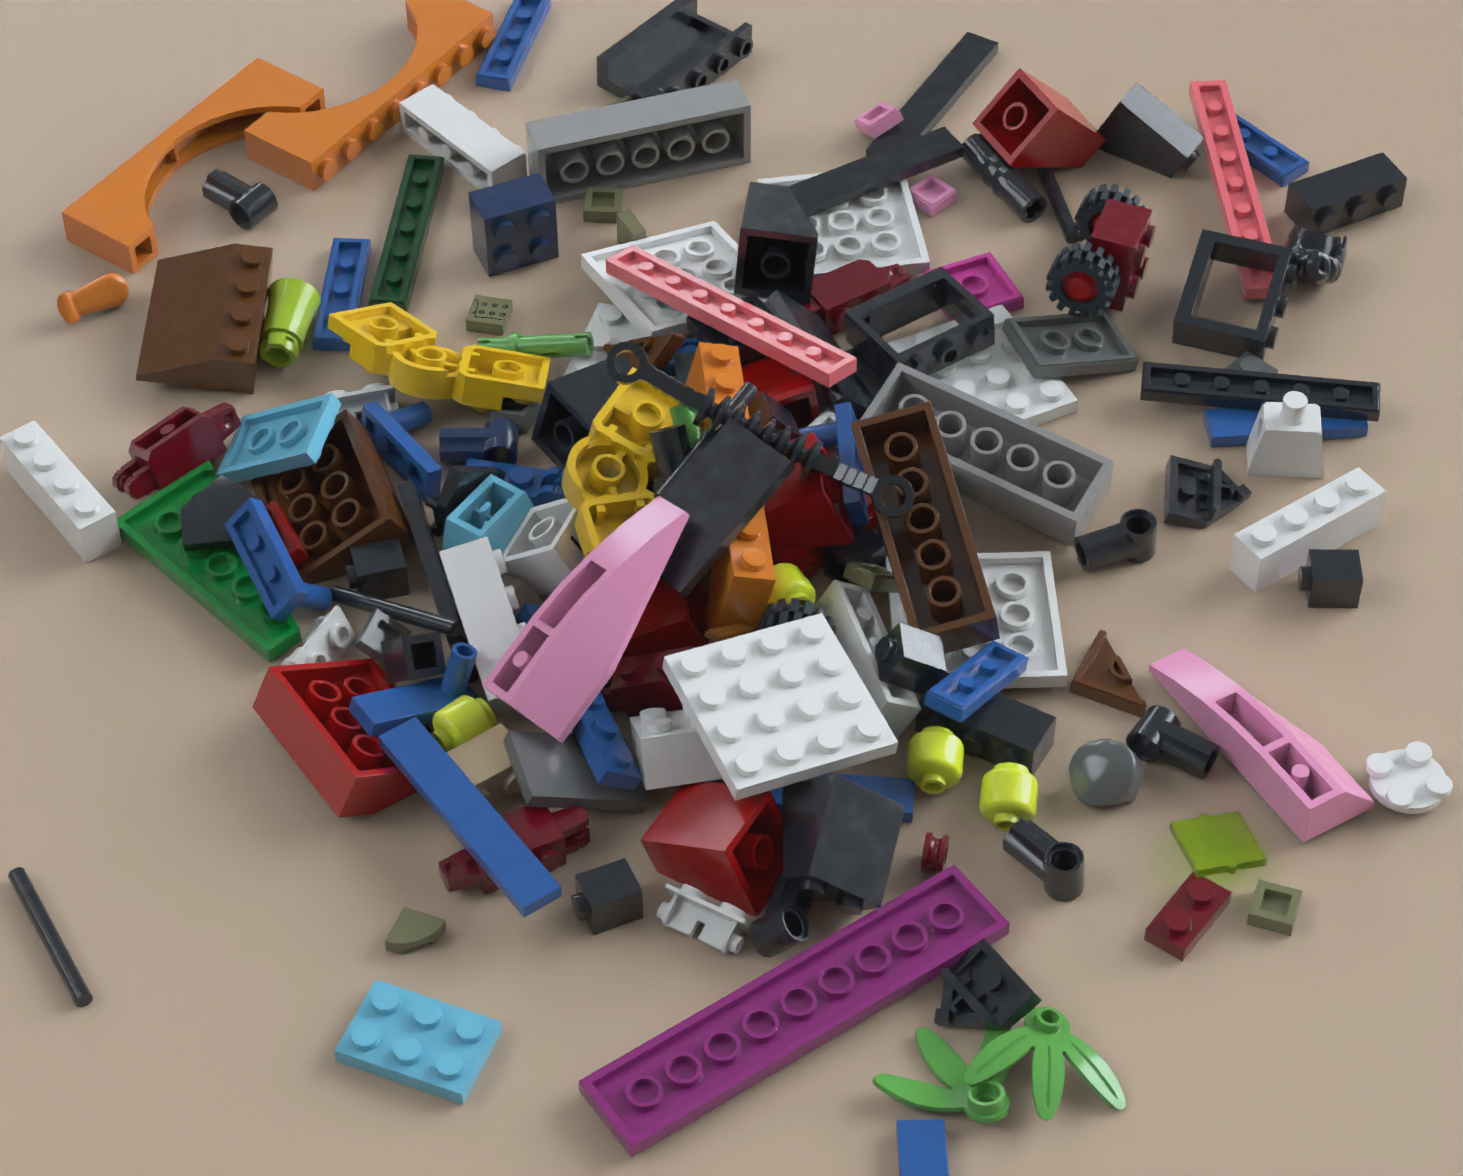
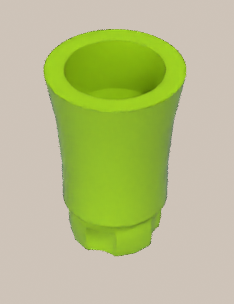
(287, 320)

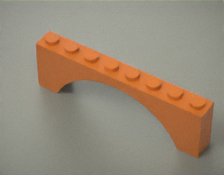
(321, 142)
(115, 213)
(745, 571)

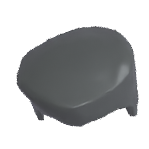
(1105, 773)

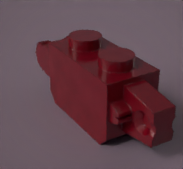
(849, 287)
(175, 448)
(641, 684)
(544, 833)

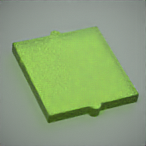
(1217, 844)

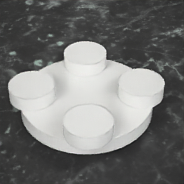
(1408, 779)

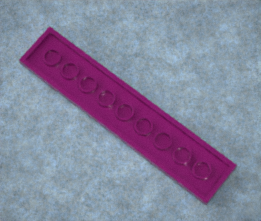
(790, 1010)

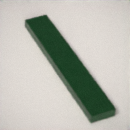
(408, 231)

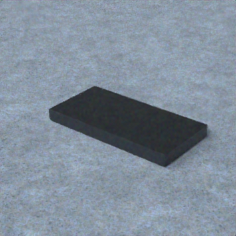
(847, 390)
(721, 496)

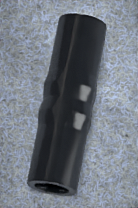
(1003, 179)

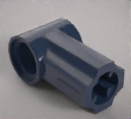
(493, 443)

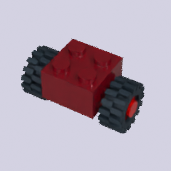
(1111, 259)

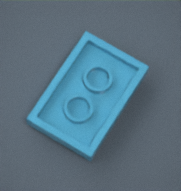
(280, 439)
(418, 1041)

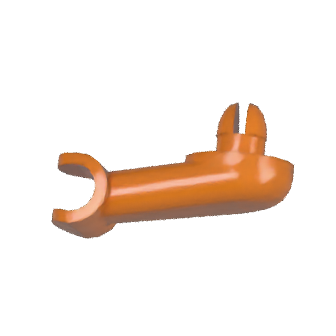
(101, 294)

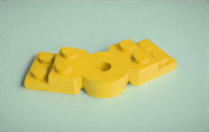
(405, 349)
(612, 465)

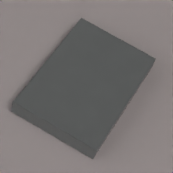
(1069, 345)
(560, 776)

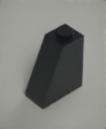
(1149, 134)

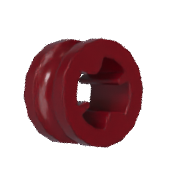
(934, 853)

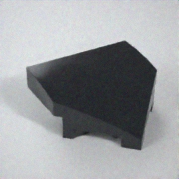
(457, 487)
(1199, 493)
(208, 512)
(983, 992)

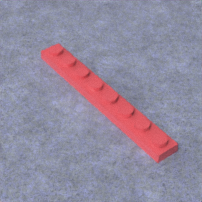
(1231, 175)
(732, 316)

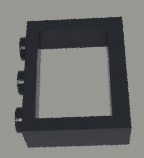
(911, 303)
(1225, 337)

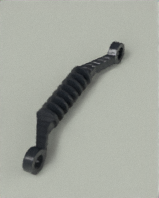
(810, 459)

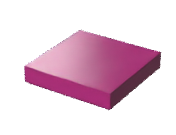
(985, 281)

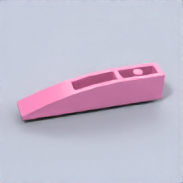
(587, 623)
(1272, 754)

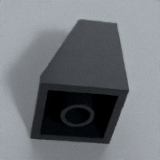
(775, 245)
(571, 406)
(839, 841)

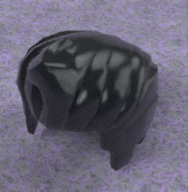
(1317, 255)

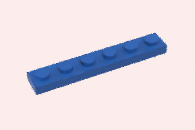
(600, 737)

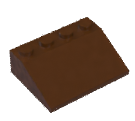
(207, 318)
(338, 501)

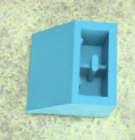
(489, 511)

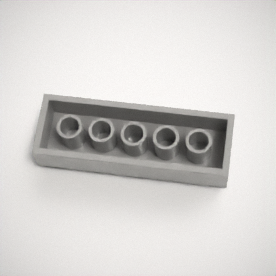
(642, 140)
(1005, 458)

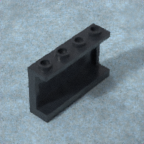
(672, 53)

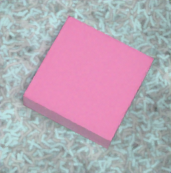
(878, 120)
(932, 195)

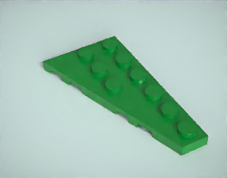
(209, 576)

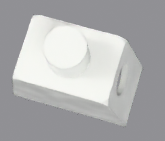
(1287, 439)

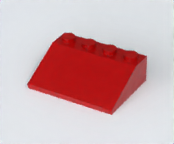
(311, 720)

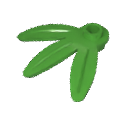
(1049, 1037)
(980, 1103)

